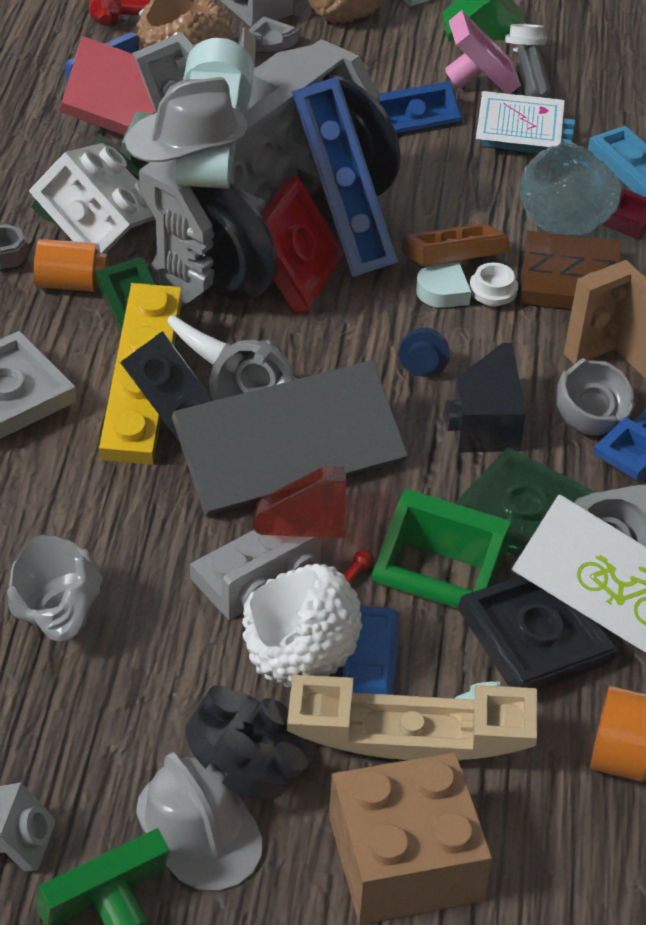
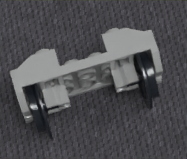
(218, 233)

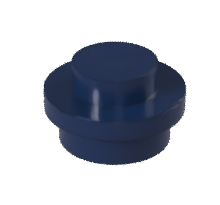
(424, 352)

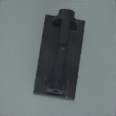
(165, 378)

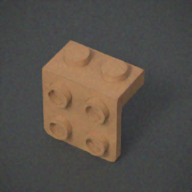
(609, 316)

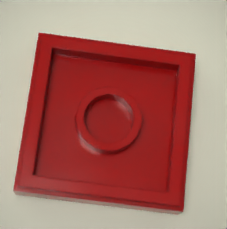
(302, 243)

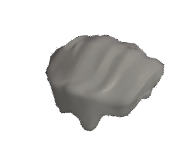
(54, 586)

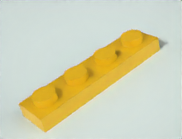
(130, 420)

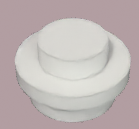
(525, 35)
(494, 284)

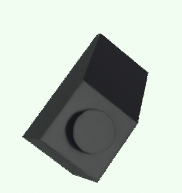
(488, 405)

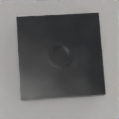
(534, 634)

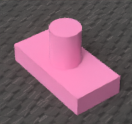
(479, 56)

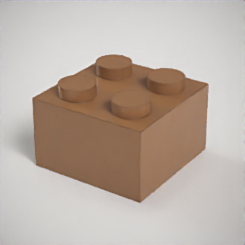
(408, 838)

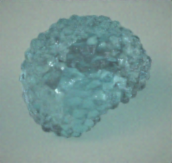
(569, 190)

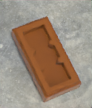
(455, 244)

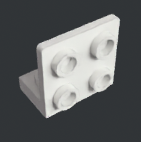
(92, 196)

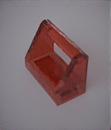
(305, 507)

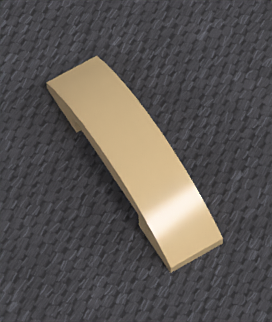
(412, 726)

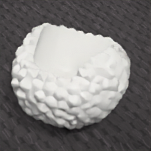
(302, 623)

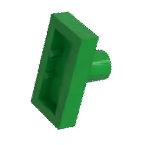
(105, 884)

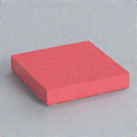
(104, 87)

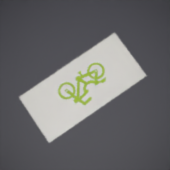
(589, 569)

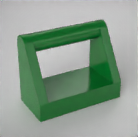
(446, 531)

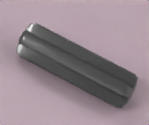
(533, 72)

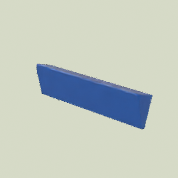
(422, 107)
(344, 176)

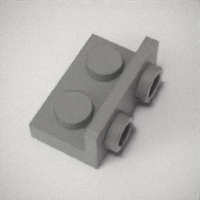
(247, 563)

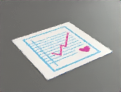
(520, 119)

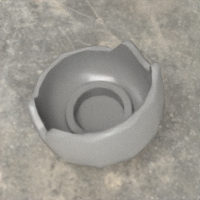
(594, 397)

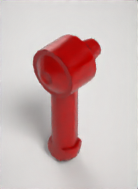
(108, 11)

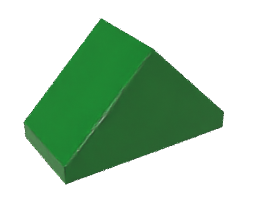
(489, 15)

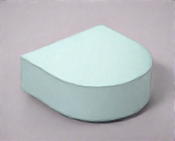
(443, 285)

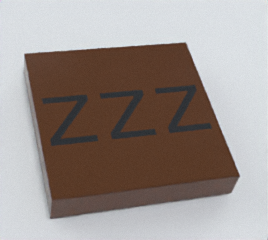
(557, 261)

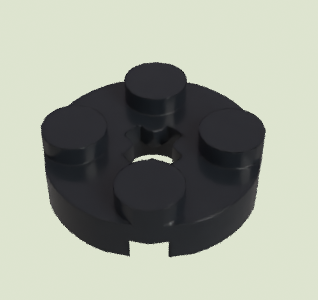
(246, 742)

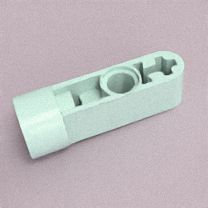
(209, 60)

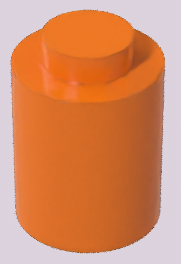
(68, 265)

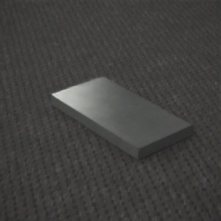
(281, 432)

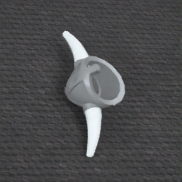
(236, 366)

